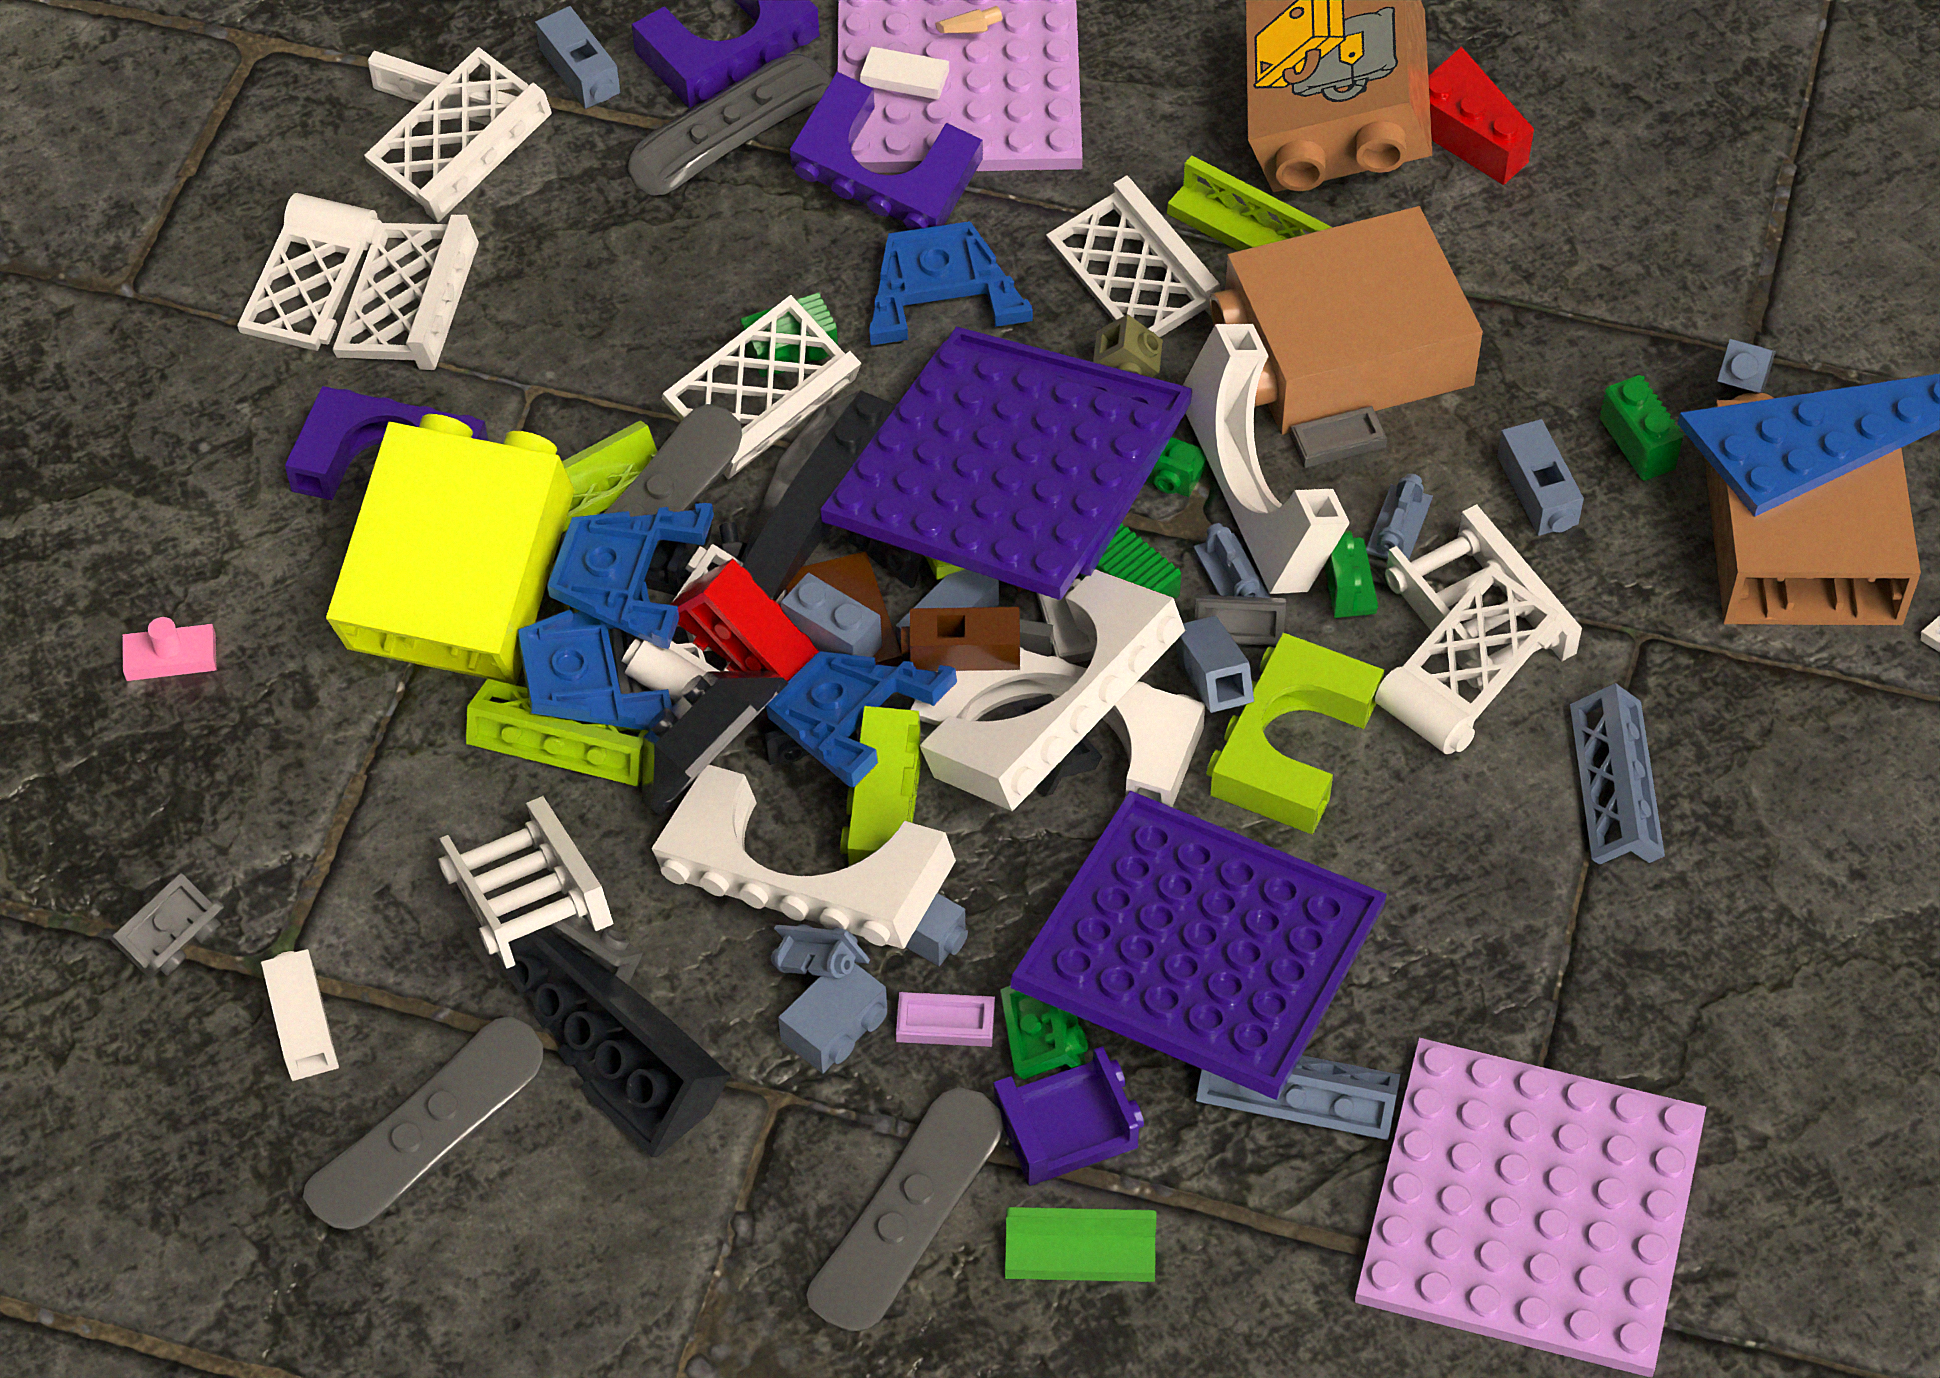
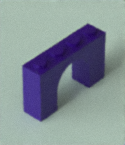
(703, 67)
(917, 197)
(341, 428)

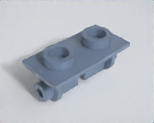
(1400, 518)
(1228, 564)
(817, 950)

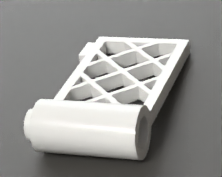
(331, 229)
(676, 666)
(1431, 706)

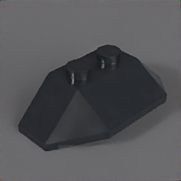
(699, 728)

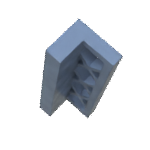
(1632, 776)
(1318, 1095)

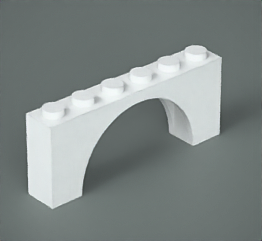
(1286, 539)
(1153, 725)
(1013, 755)
(872, 899)

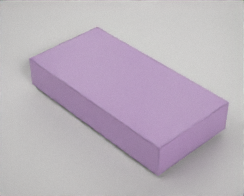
(945, 1019)

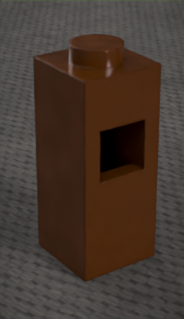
(963, 638)

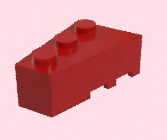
(1477, 119)
(742, 623)

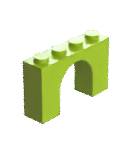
(1292, 679)

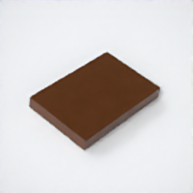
(856, 579)

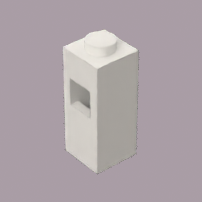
(299, 1014)

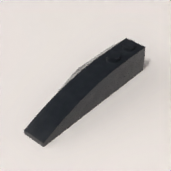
(804, 479)
(623, 1047)

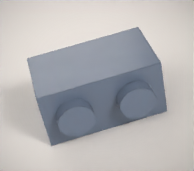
(832, 618)
(833, 1017)

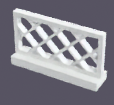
(486, 146)
(1158, 238)
(437, 293)
(792, 405)

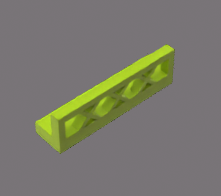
(1227, 220)
(607, 466)
(551, 740)

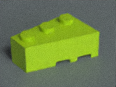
(890, 789)

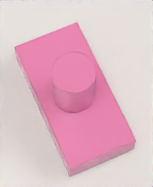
(169, 650)

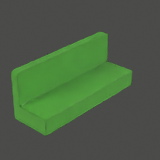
(1080, 1244)

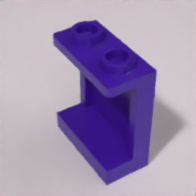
(1069, 1118)

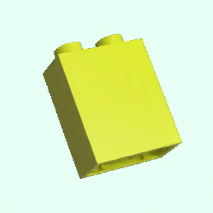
(452, 548)

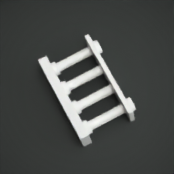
(1489, 547)
(555, 853)

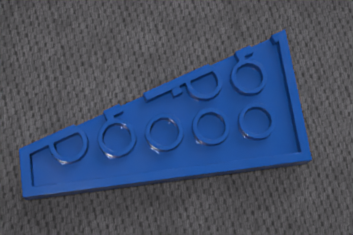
(1802, 441)

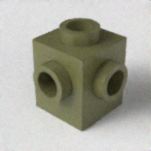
(1128, 347)

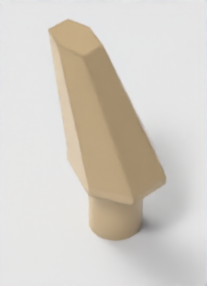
(970, 22)

